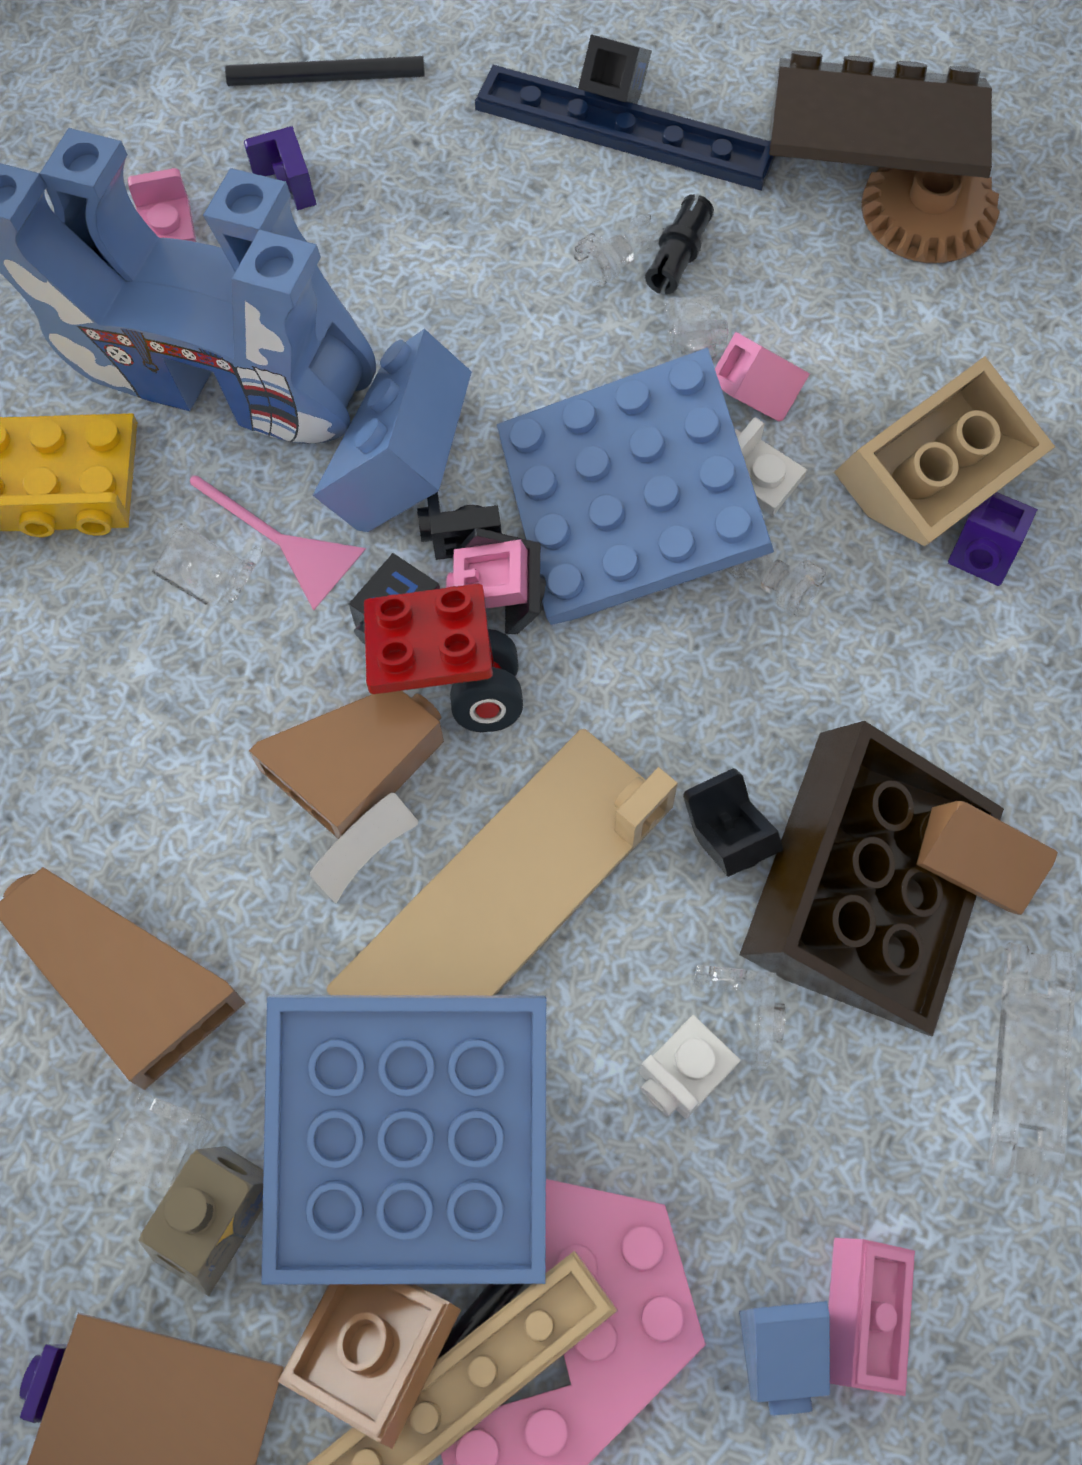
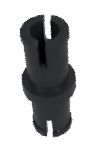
(679, 244)

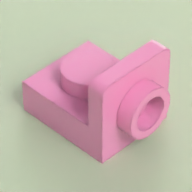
(163, 203)
(496, 566)

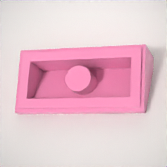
(870, 1315)

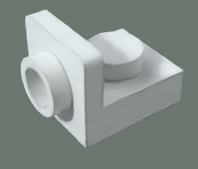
(771, 472)
(686, 1069)

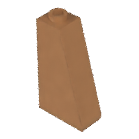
(120, 981)

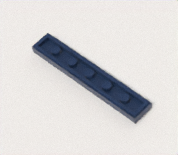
(626, 127)

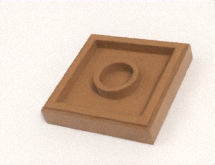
(370, 1354)

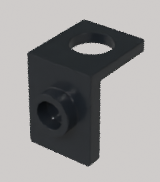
(518, 615)

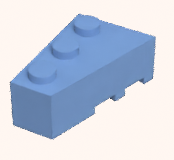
(398, 435)

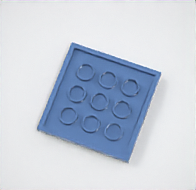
(633, 487)
(404, 1140)

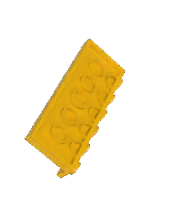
(66, 473)

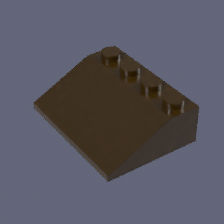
(882, 115)
(846, 893)

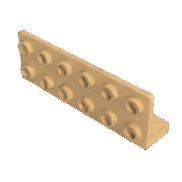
(515, 878)

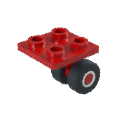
(443, 641)

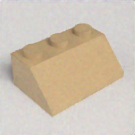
(945, 455)

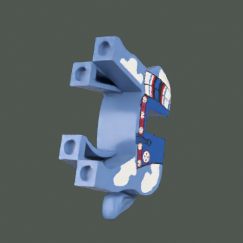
(172, 311)

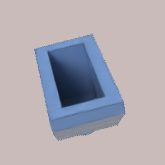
(787, 1355)

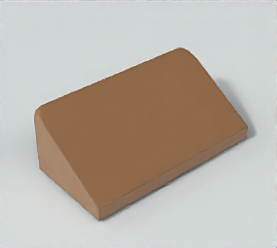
(984, 855)

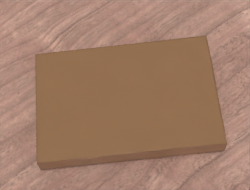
(153, 1401)

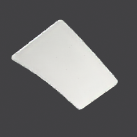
(360, 842)

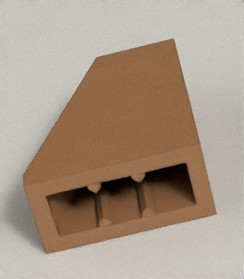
(351, 755)

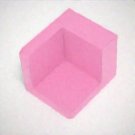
(759, 377)

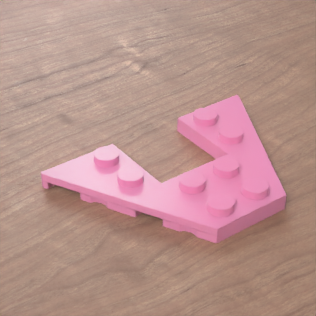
(619, 1363)

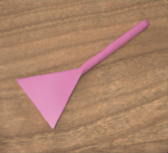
(314, 562)

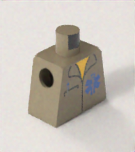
(205, 1216)

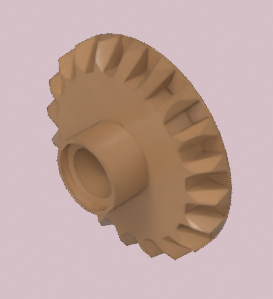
(929, 213)

